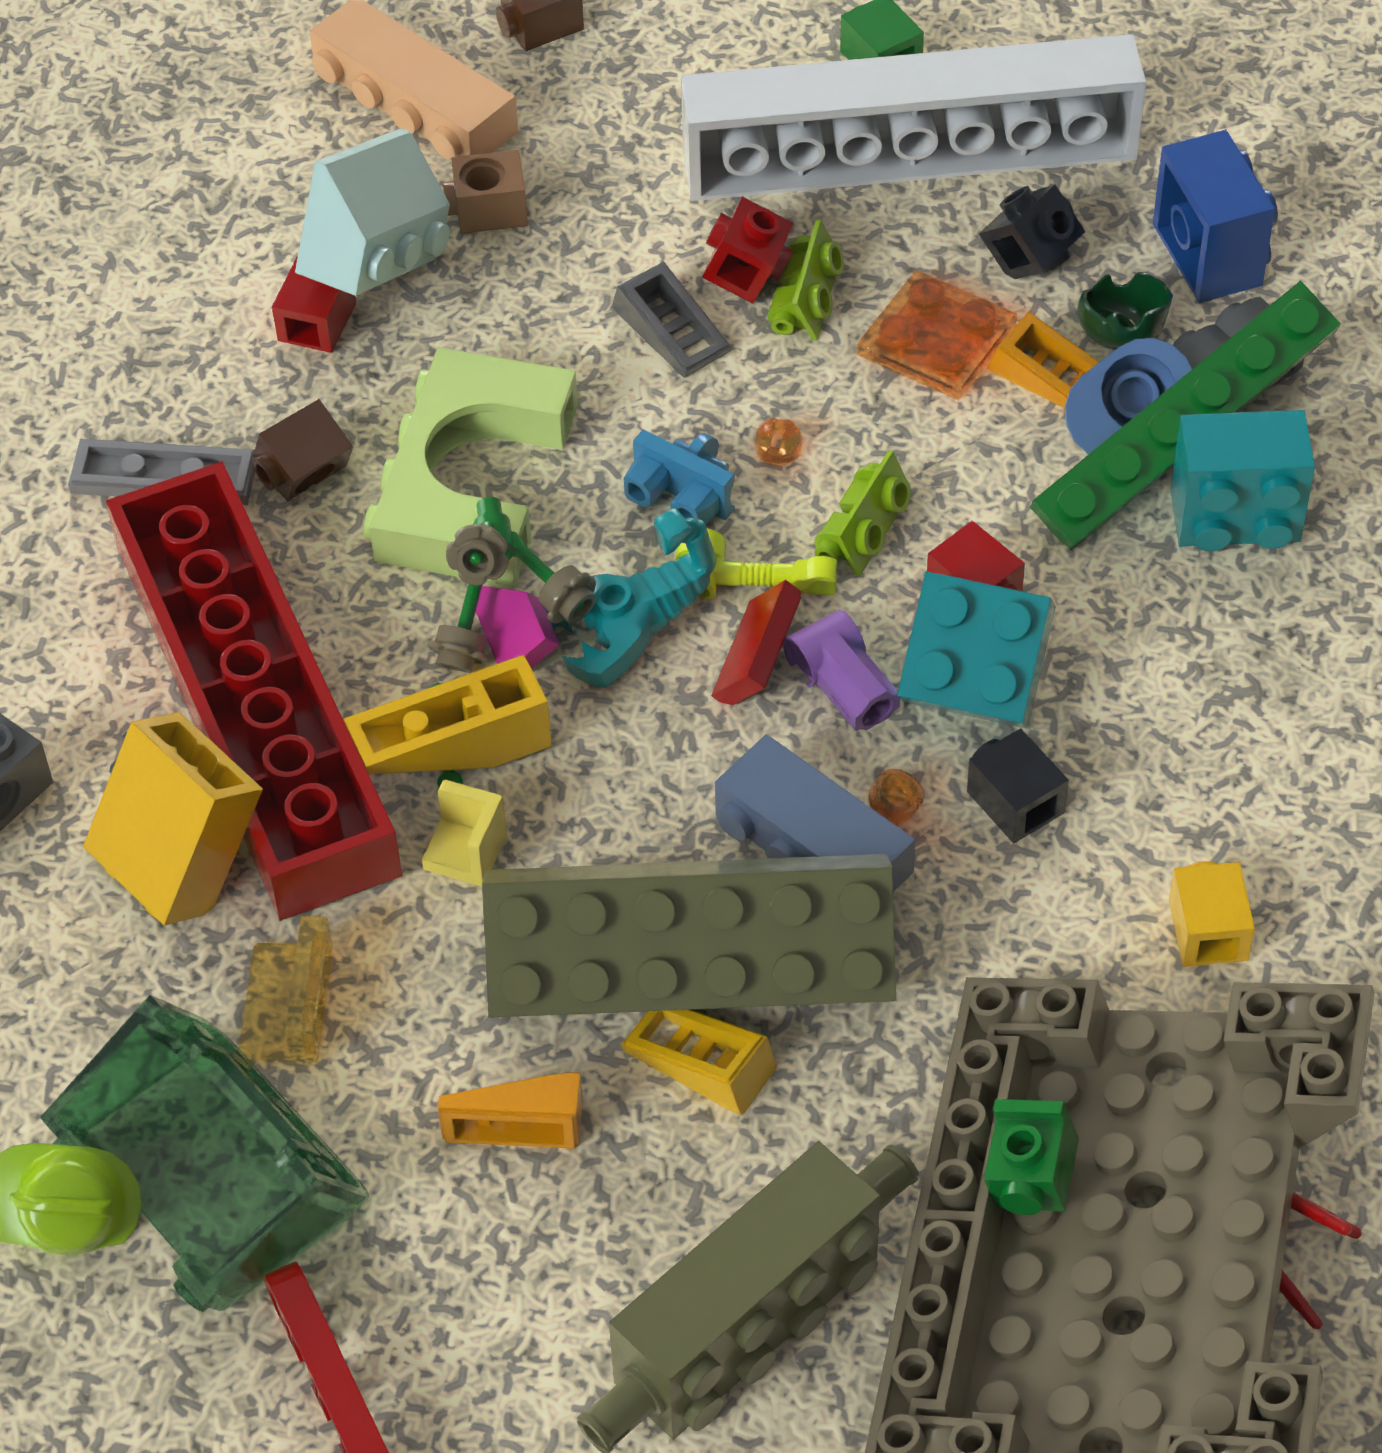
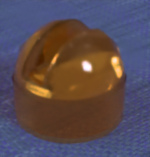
(790, 443)
(892, 789)

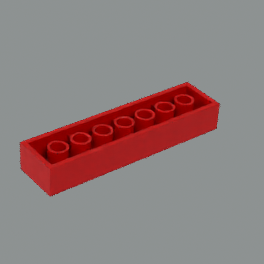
(255, 688)

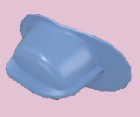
(1121, 389)

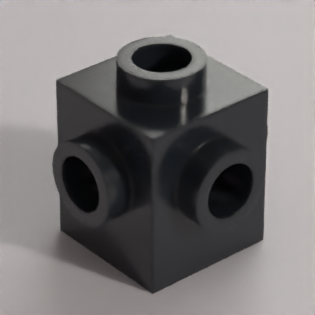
(1032, 231)

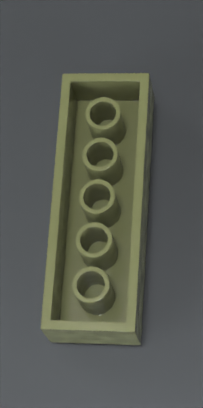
(689, 935)

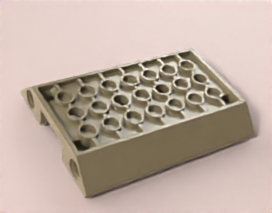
(1011, 1313)

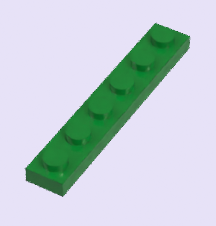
(1147, 443)

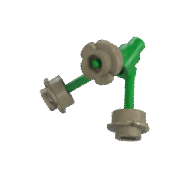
(483, 554)

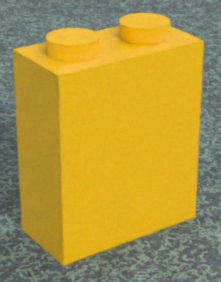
(172, 817)

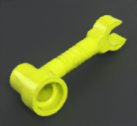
(810, 576)

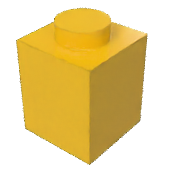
(1211, 913)

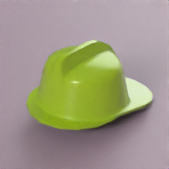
(66, 1198)

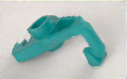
(644, 603)

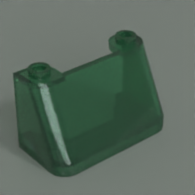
(214, 1149)

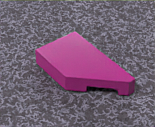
(515, 625)

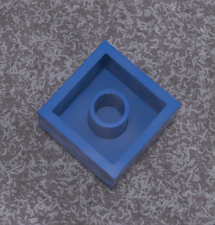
(1214, 215)

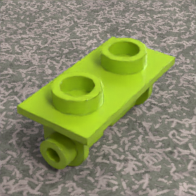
(807, 284)
(869, 511)

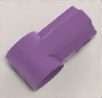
(836, 660)

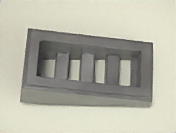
(659, 281)

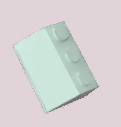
(372, 215)

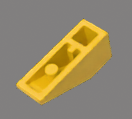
(457, 724)

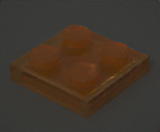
(936, 334)

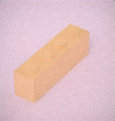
(412, 81)

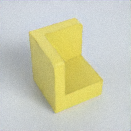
(467, 834)

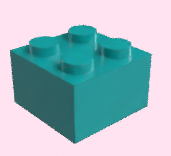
(1241, 479)
(976, 649)

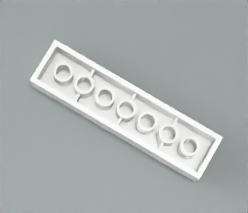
(912, 117)

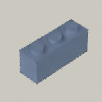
(803, 813)

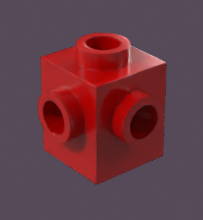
(755, 241)

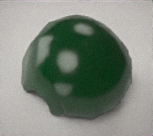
(1109, 306)

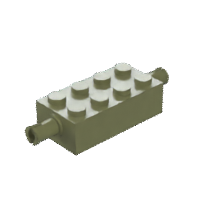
(745, 1293)

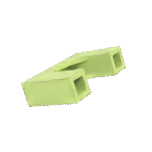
(456, 403)

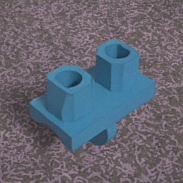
(684, 470)

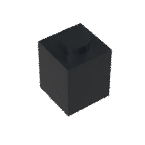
(1016, 785)

